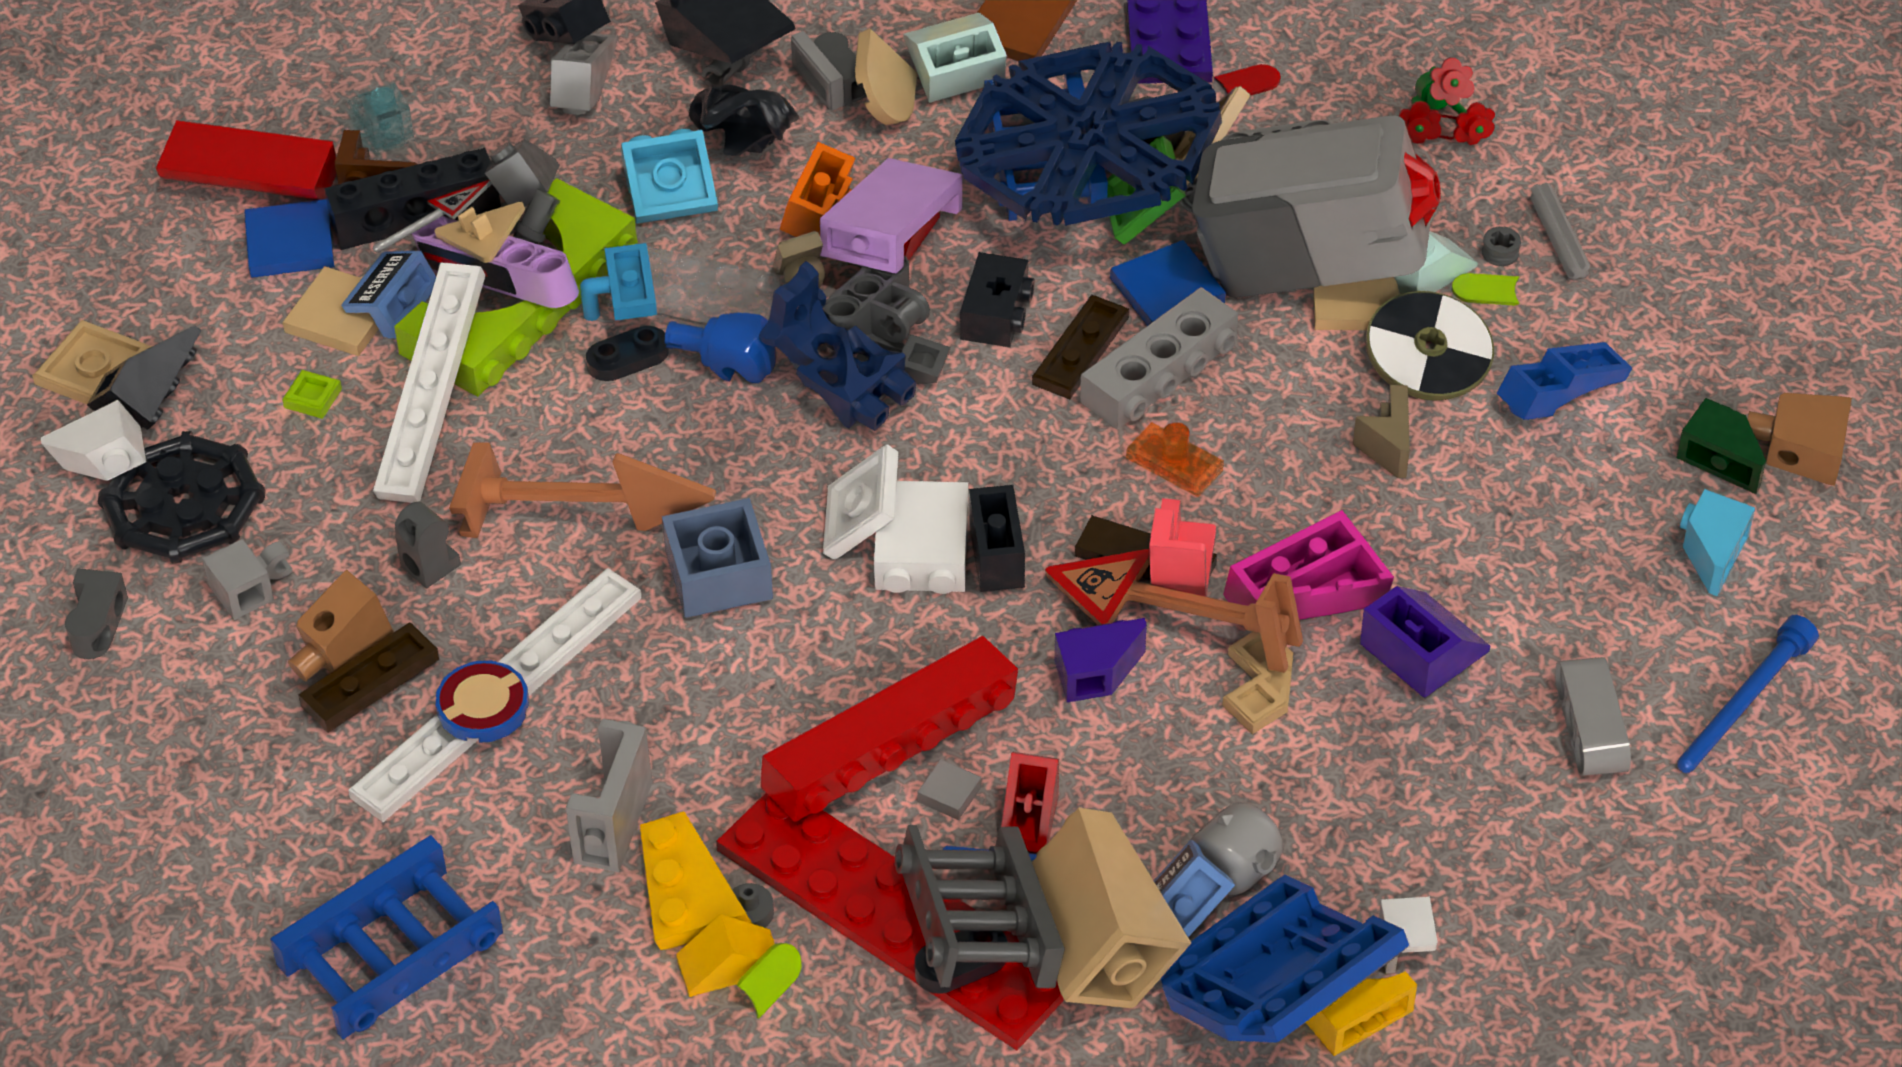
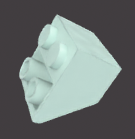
(956, 55)

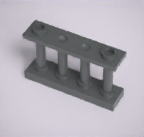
(1015, 886)

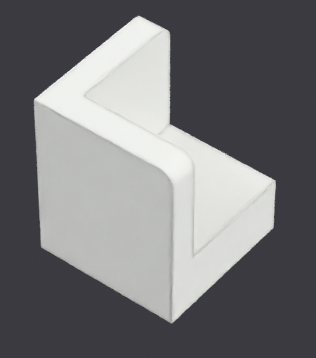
(1416, 919)

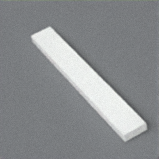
(535, 658)

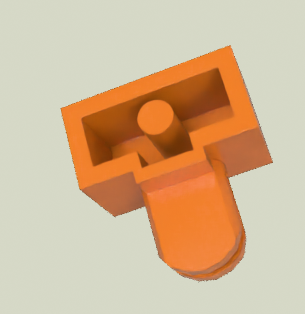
(819, 188)

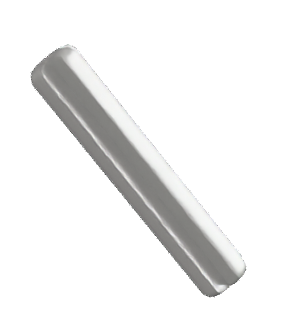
(1560, 231)

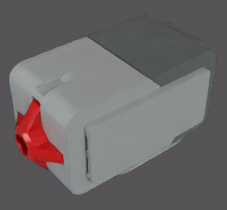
(1314, 205)

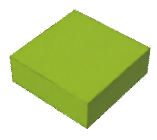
(312, 394)

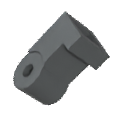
(837, 51)
(422, 541)
(98, 612)

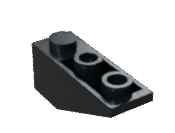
(147, 378)

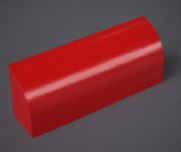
(248, 160)

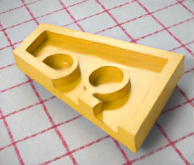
(683, 882)

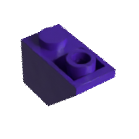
(1098, 657)

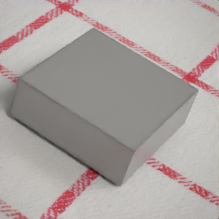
(949, 789)

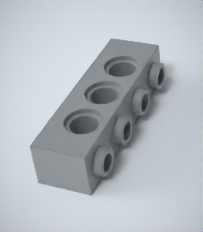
(1159, 358)

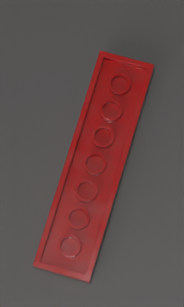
(865, 899)

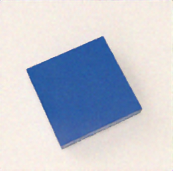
(289, 238)
(1163, 280)

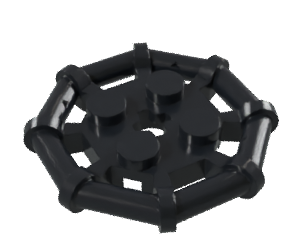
(178, 476)

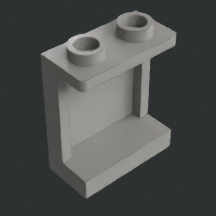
(605, 825)

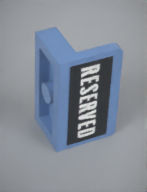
(392, 289)
(1192, 886)

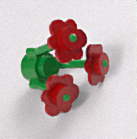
(1443, 88)

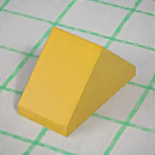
(722, 954)

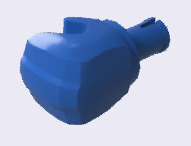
(727, 345)

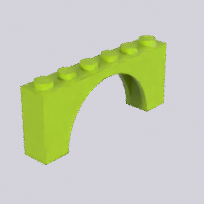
(500, 337)

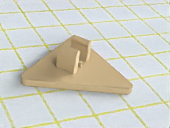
(481, 233)

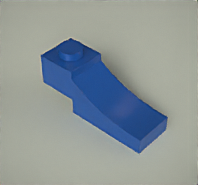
(1561, 376)

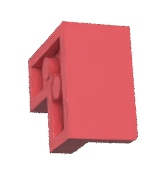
(1180, 550)

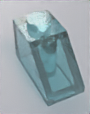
(384, 117)

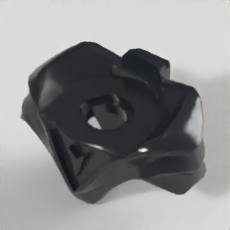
(744, 129)

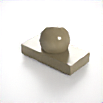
(796, 251)

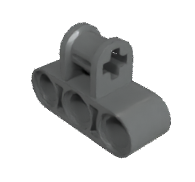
(878, 304)

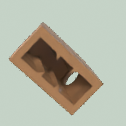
(1805, 434)
(339, 627)

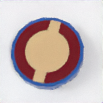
(482, 701)

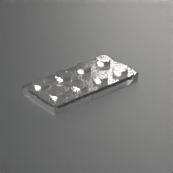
(699, 288)

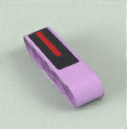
(517, 270)

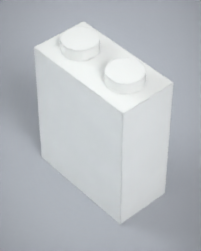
(925, 540)

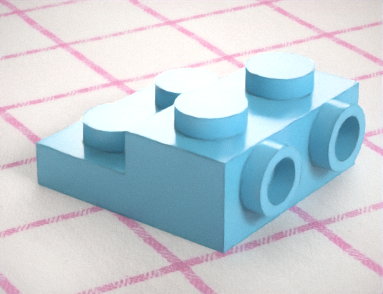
(668, 175)

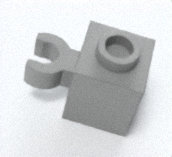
(243, 579)

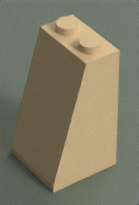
(1107, 913)

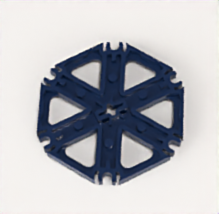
(1063, 119)

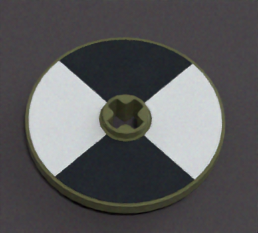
(1460, 340)

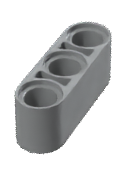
(1593, 716)

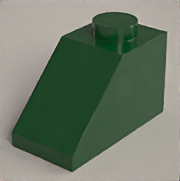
(1723, 445)

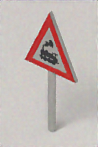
(449, 204)

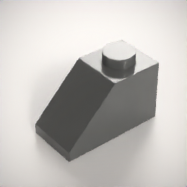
(520, 170)

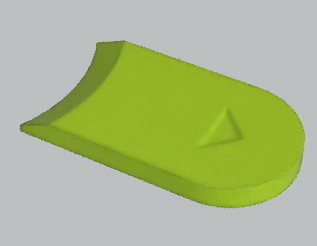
(1486, 288)
(771, 976)

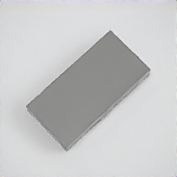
(817, 71)

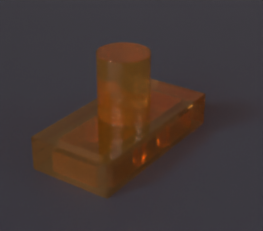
(1174, 458)

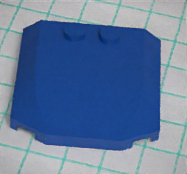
(1276, 964)

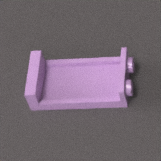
(886, 211)

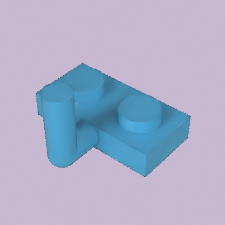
(627, 281)

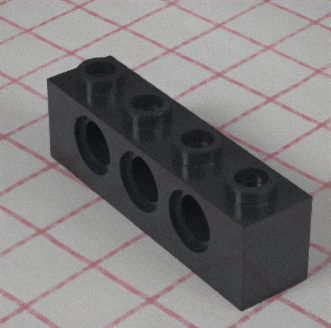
(390, 201)

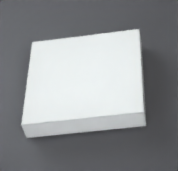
(860, 502)

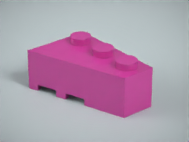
(1328, 568)

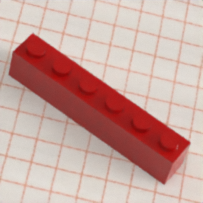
(888, 728)

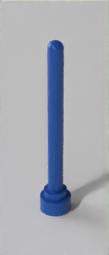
(1794, 639)

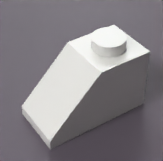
(98, 443)

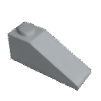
(580, 73)

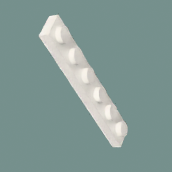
(429, 383)

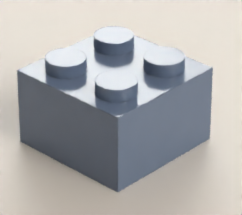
(717, 557)

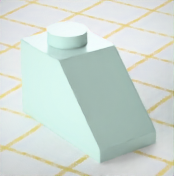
(1442, 266)

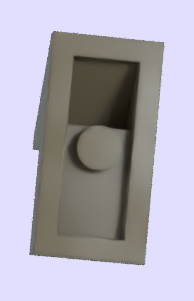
(1387, 436)

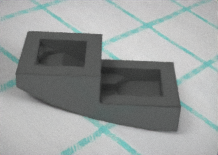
(923, 357)

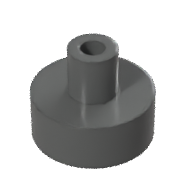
(756, 902)

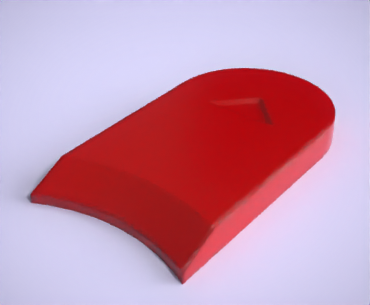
(1252, 79)

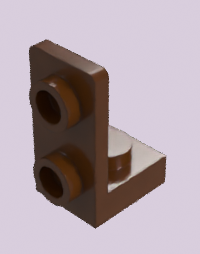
(354, 160)

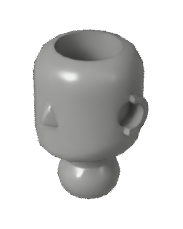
(1241, 844)

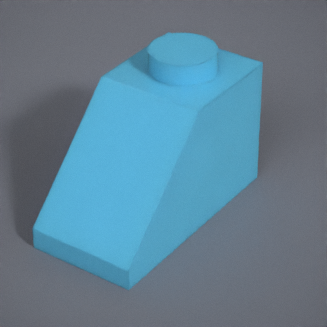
(1715, 536)

